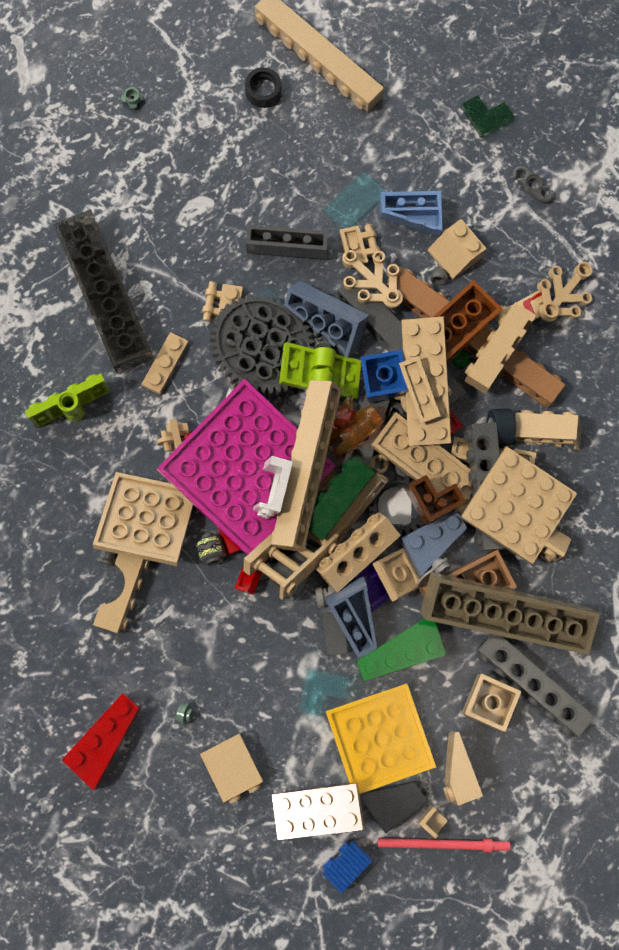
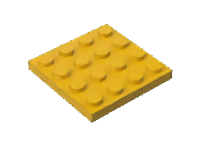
(380, 739)

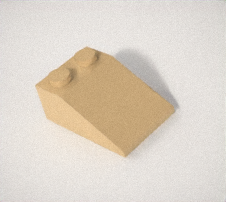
(459, 774)

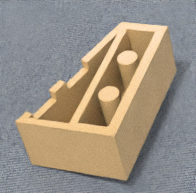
(548, 428)

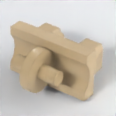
(171, 436)

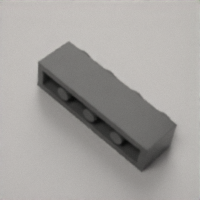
(286, 241)

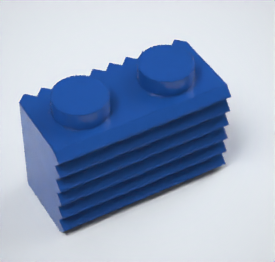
(346, 865)

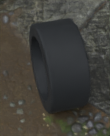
(265, 74)

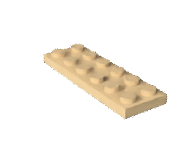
(427, 339)
(422, 460)

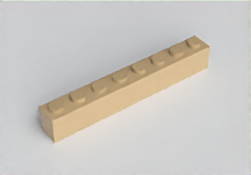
(319, 53)
(307, 465)

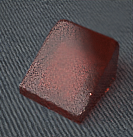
(344, 418)

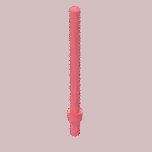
(486, 845)

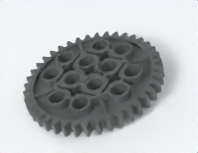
(246, 314)

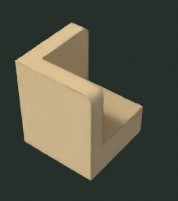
(432, 821)

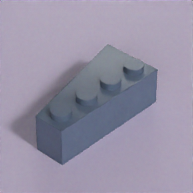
(328, 316)

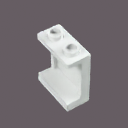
(282, 471)

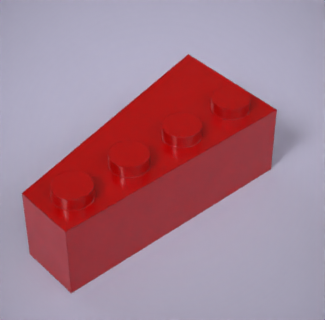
(99, 745)

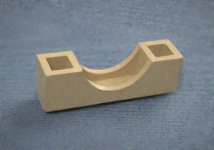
(114, 614)

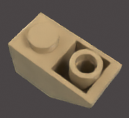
(555, 547)

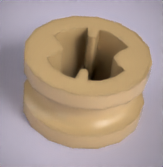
(382, 458)

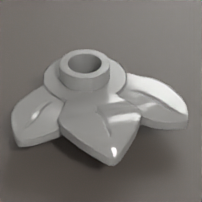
(439, 566)

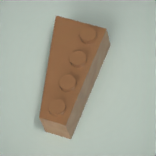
(485, 569)

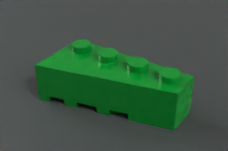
(405, 650)

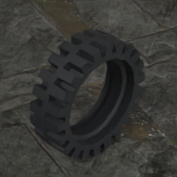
(396, 481)

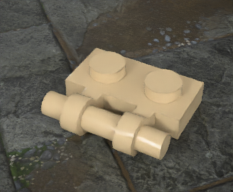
(353, 240)
(228, 293)

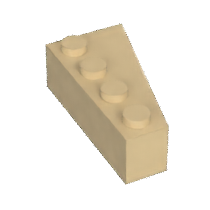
(500, 347)

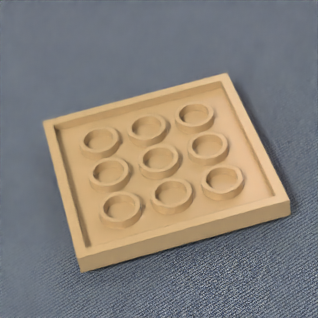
(518, 505)
(144, 519)

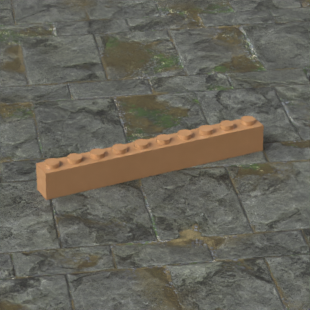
(518, 370)

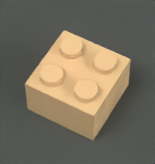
(491, 702)

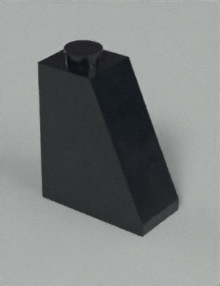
(394, 803)

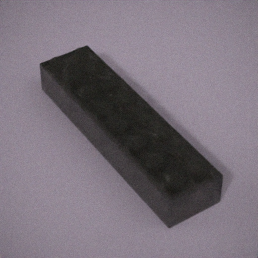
(103, 291)

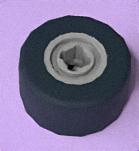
(505, 424)

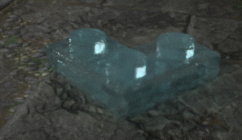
(320, 684)

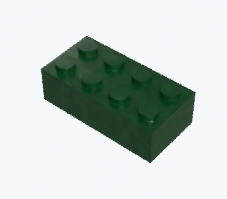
(343, 492)

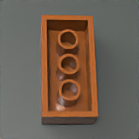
(467, 317)

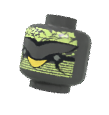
(211, 549)

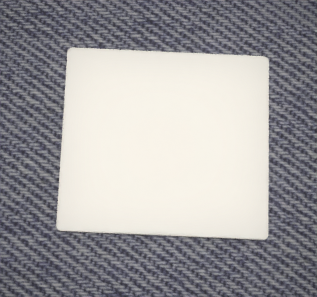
(395, 505)

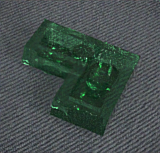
(486, 120)

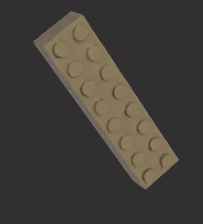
(509, 613)

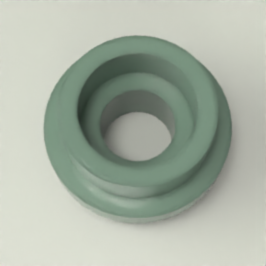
(185, 713)

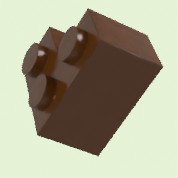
(431, 504)

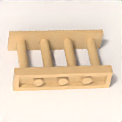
(256, 561)

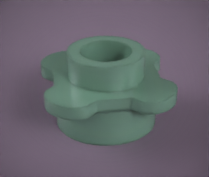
(132, 92)

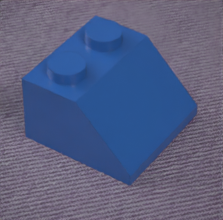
(383, 375)

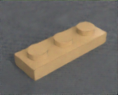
(165, 363)
(420, 389)

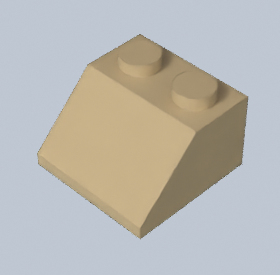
(457, 249)

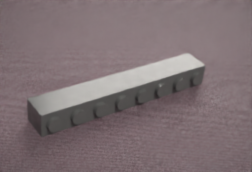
(388, 330)

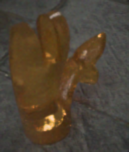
(367, 422)

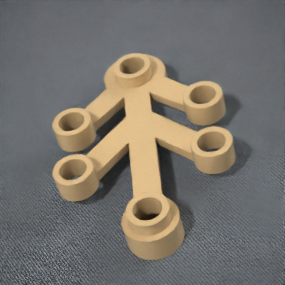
(373, 281)
(562, 294)

